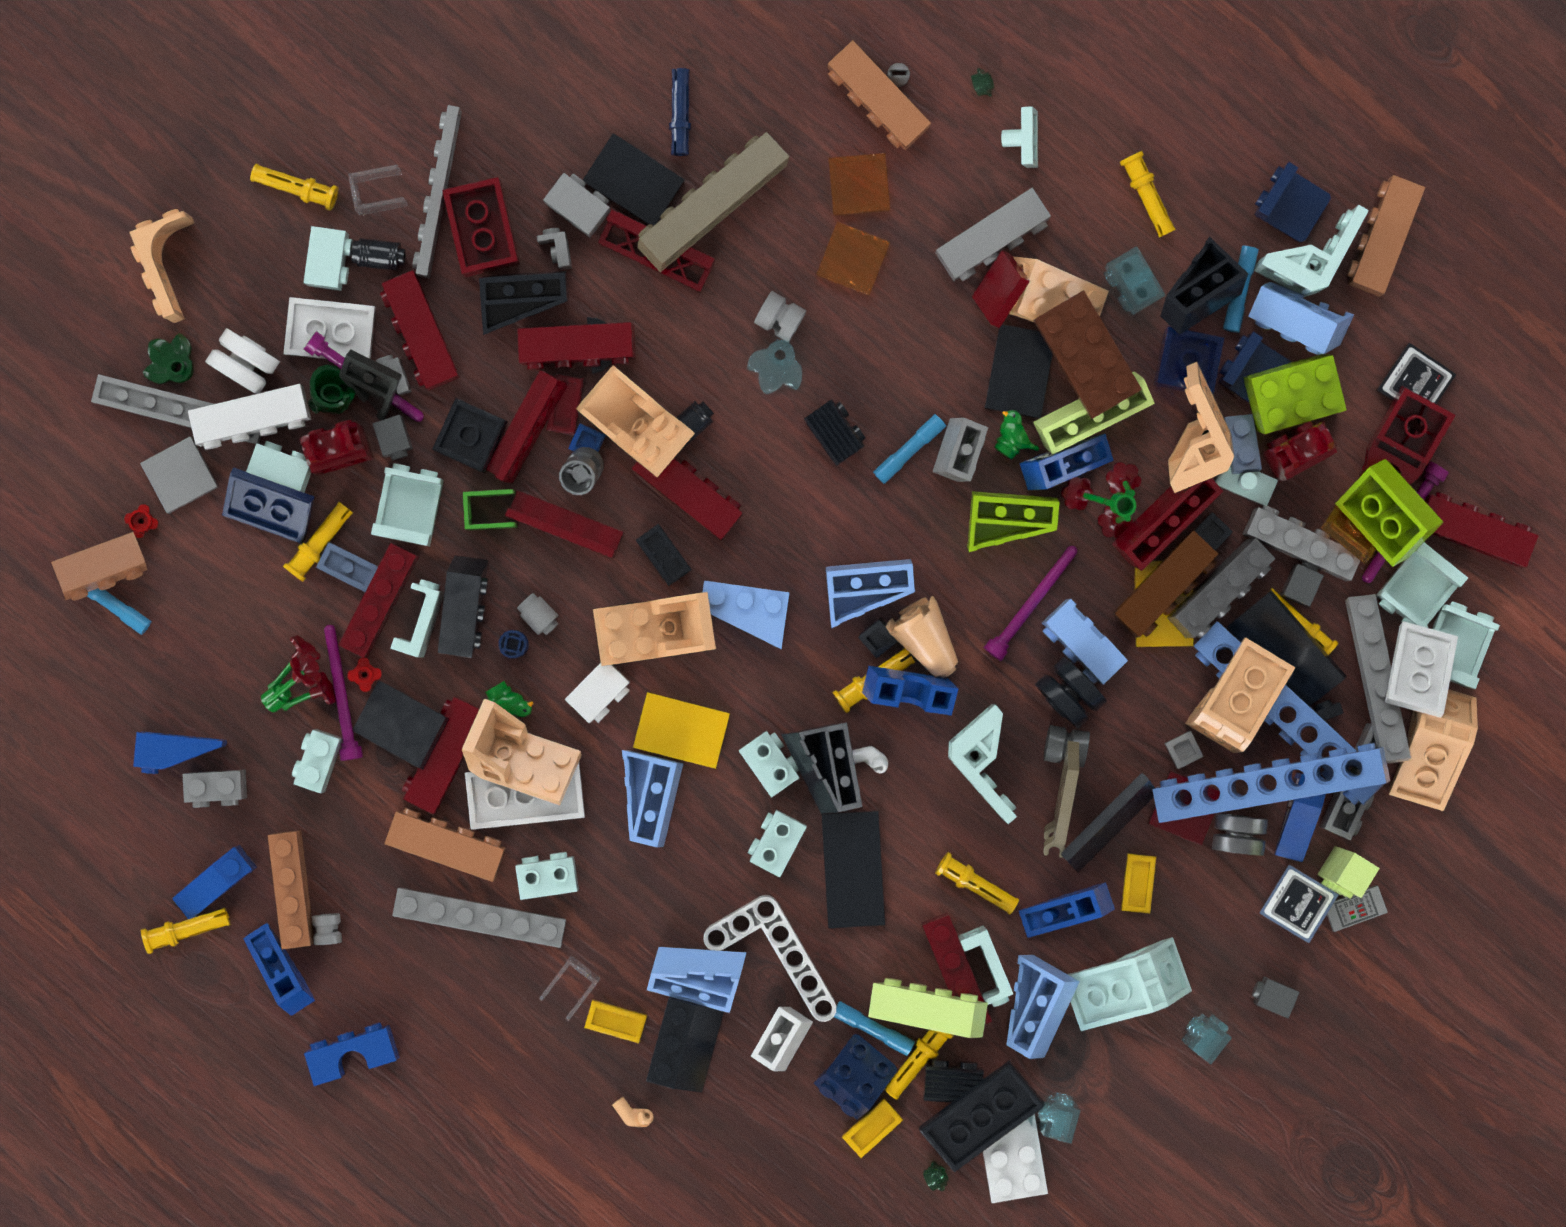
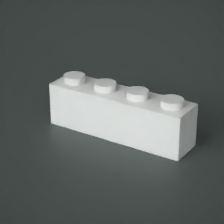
(249, 415)

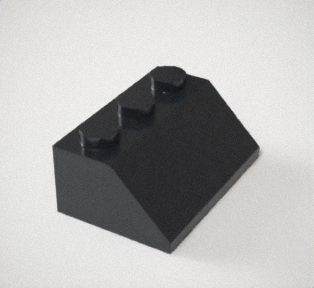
(684, 1045)

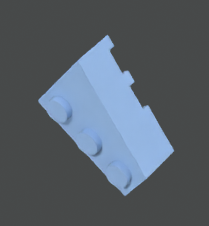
(1299, 319)
(866, 586)
(750, 609)
(1083, 642)
(650, 796)
(697, 976)
(1039, 1006)

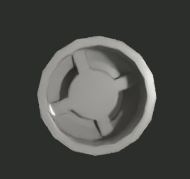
(780, 316)

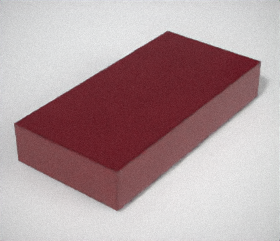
(565, 415)

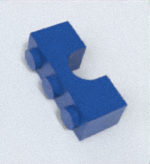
(895, 686)
(374, 1044)

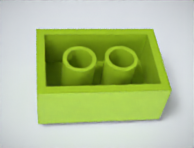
(1294, 393)
(1389, 512)

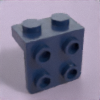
(1291, 203)
(1250, 358)
(856, 1077)

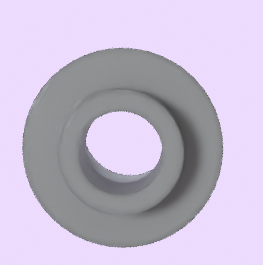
(538, 614)

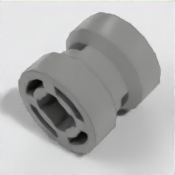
(326, 929)

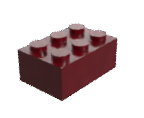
(481, 227)

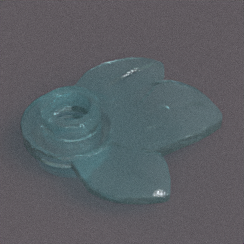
(776, 371)

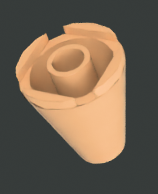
(925, 636)

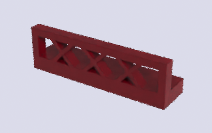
(633, 227)
(526, 427)
(565, 524)

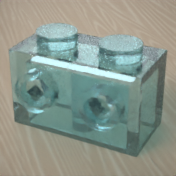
(1134, 281)
(1206, 1036)
(1059, 1117)

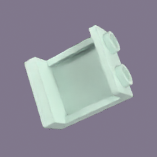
(408, 505)
(1420, 586)
(426, 621)
(1473, 640)
(980, 937)

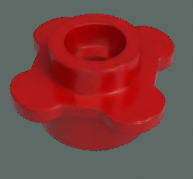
(133, 520)
(372, 674)

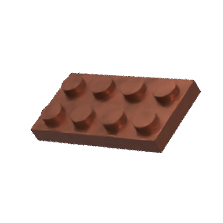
(1087, 354)

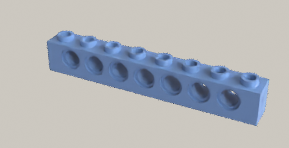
(1218, 639)
(1171, 808)

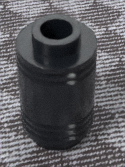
(378, 254)
(697, 418)

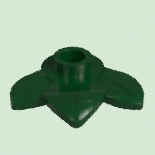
(166, 357)

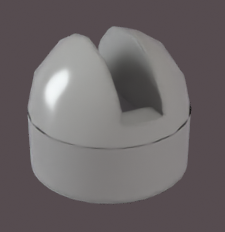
(899, 80)

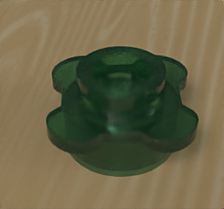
(982, 83)
(935, 1177)

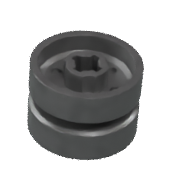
(1239, 834)

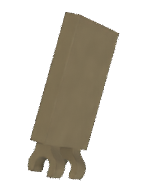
(1064, 801)

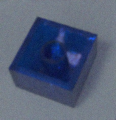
(1185, 349)

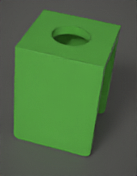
(468, 513)

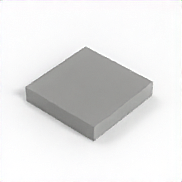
(179, 475)

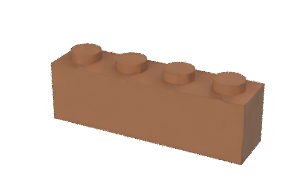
(878, 95)
(1386, 235)
(445, 845)
(291, 889)

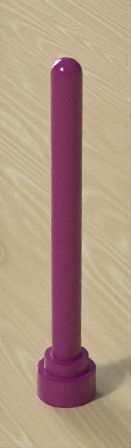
(319, 346)
(1433, 476)
(999, 645)
(349, 747)

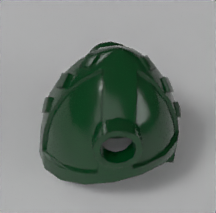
(329, 391)

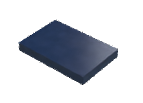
(268, 505)

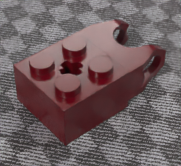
(336, 447)
(1403, 448)
(1303, 450)

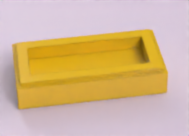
(1138, 883)
(615, 1021)
(872, 1128)

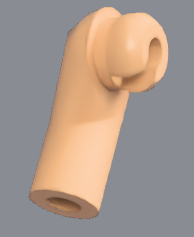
(633, 1116)

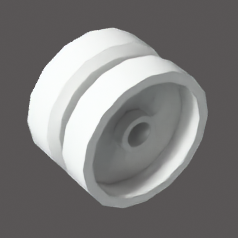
(242, 361)

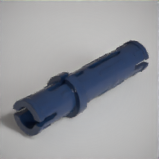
(680, 112)

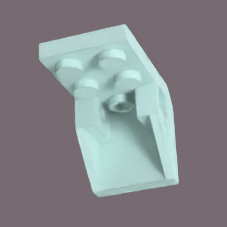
(1292, 266)
(981, 736)
(1130, 986)

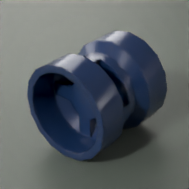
(517, 644)

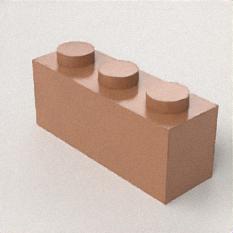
(99, 566)

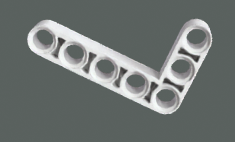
(782, 948)

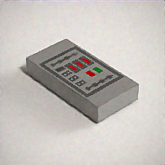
(1352, 911)

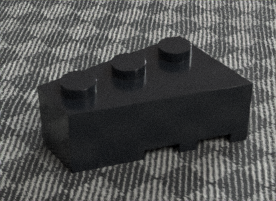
(1203, 288)
(518, 296)
(463, 606)
(826, 766)

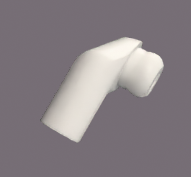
(872, 757)

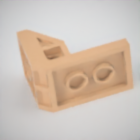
(635, 421)
(1199, 455)
(654, 629)
(1241, 697)
(1437, 752)
(509, 756)

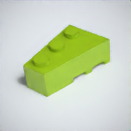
(1009, 517)

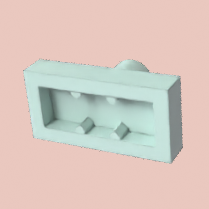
(1025, 137)
(1250, 485)

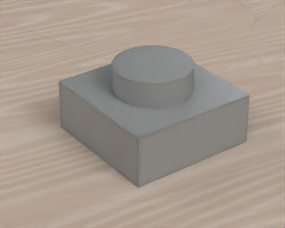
(1183, 750)

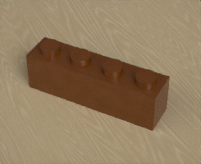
(1165, 583)

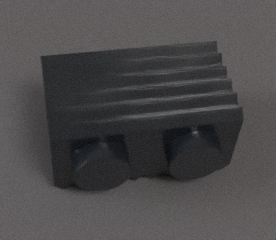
(835, 432)
(949, 1082)

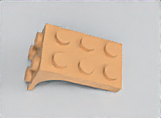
(147, 249)
(1050, 288)

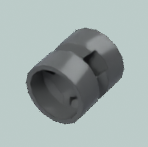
(581, 471)
(1057, 741)

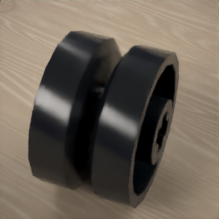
(1074, 689)

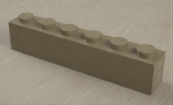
(712, 201)

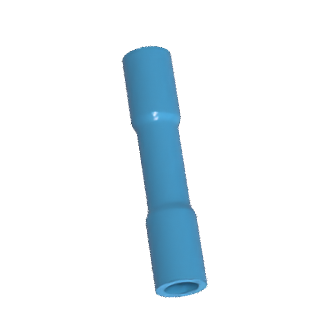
(1237, 306)
(897, 460)
(125, 613)
(889, 1036)

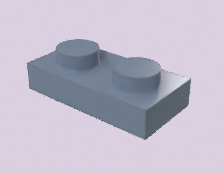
(1244, 444)
(347, 566)

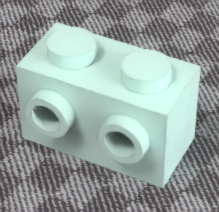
(327, 258)
(279, 467)
(318, 760)
(769, 762)
(776, 843)
(546, 876)

